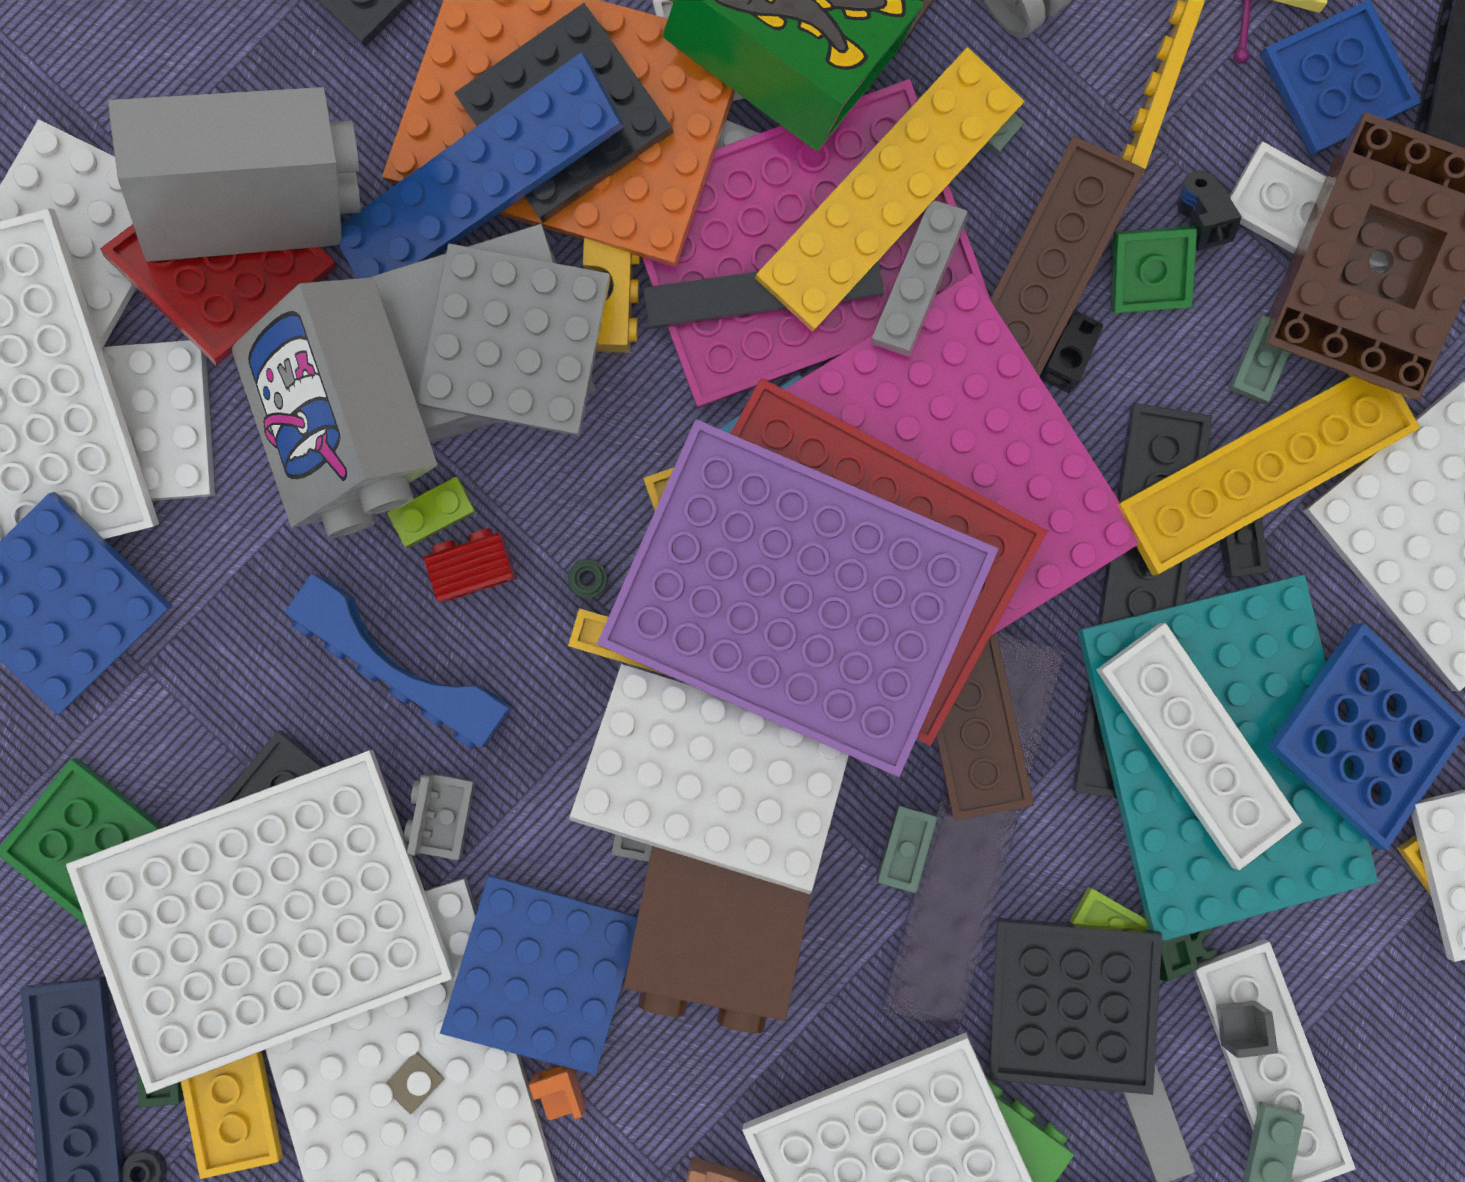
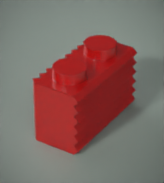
(469, 566)

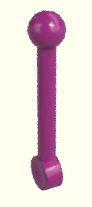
(1242, 54)

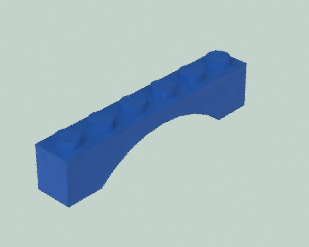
(334, 616)

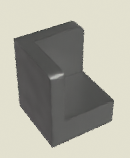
(1246, 1029)

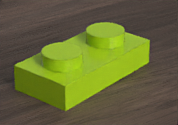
(432, 512)
(1102, 911)

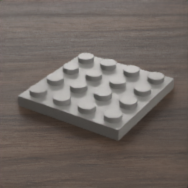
(513, 339)

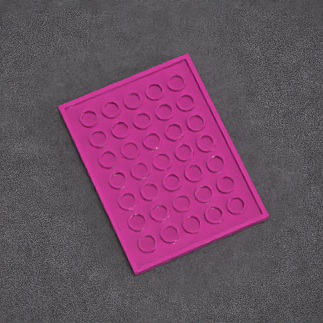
(746, 212)
(988, 422)

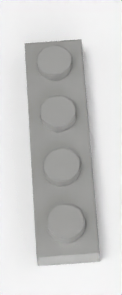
(919, 278)

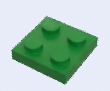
(1153, 269)

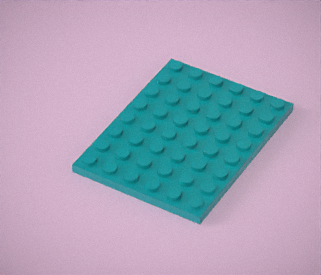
(1259, 659)

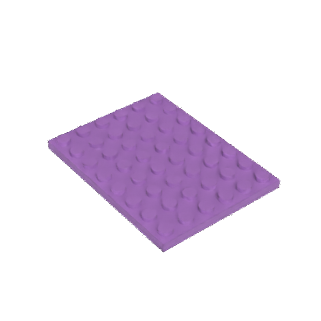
(797, 597)

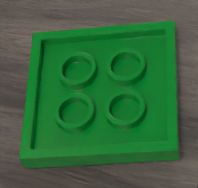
(68, 822)

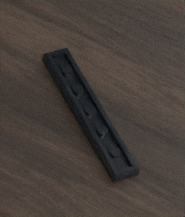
(729, 298)

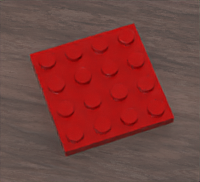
(216, 296)

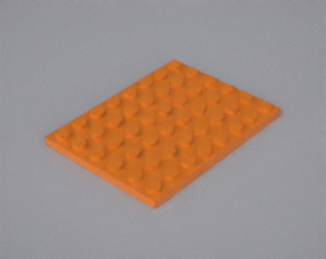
(636, 209)

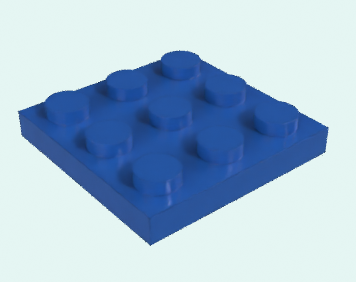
(1339, 73)

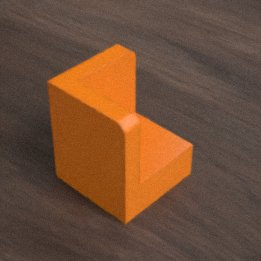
(558, 1092)

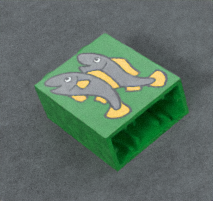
(794, 57)

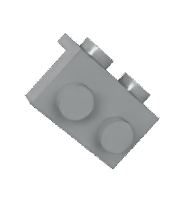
(439, 815)

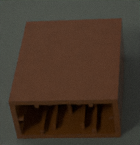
(715, 942)

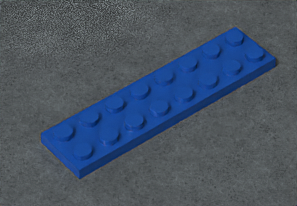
(483, 172)

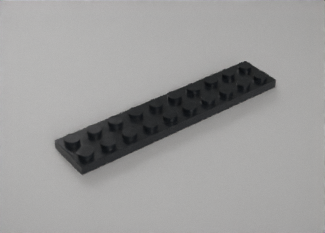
(1155, 446)

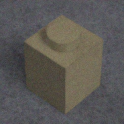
(398, 1082)

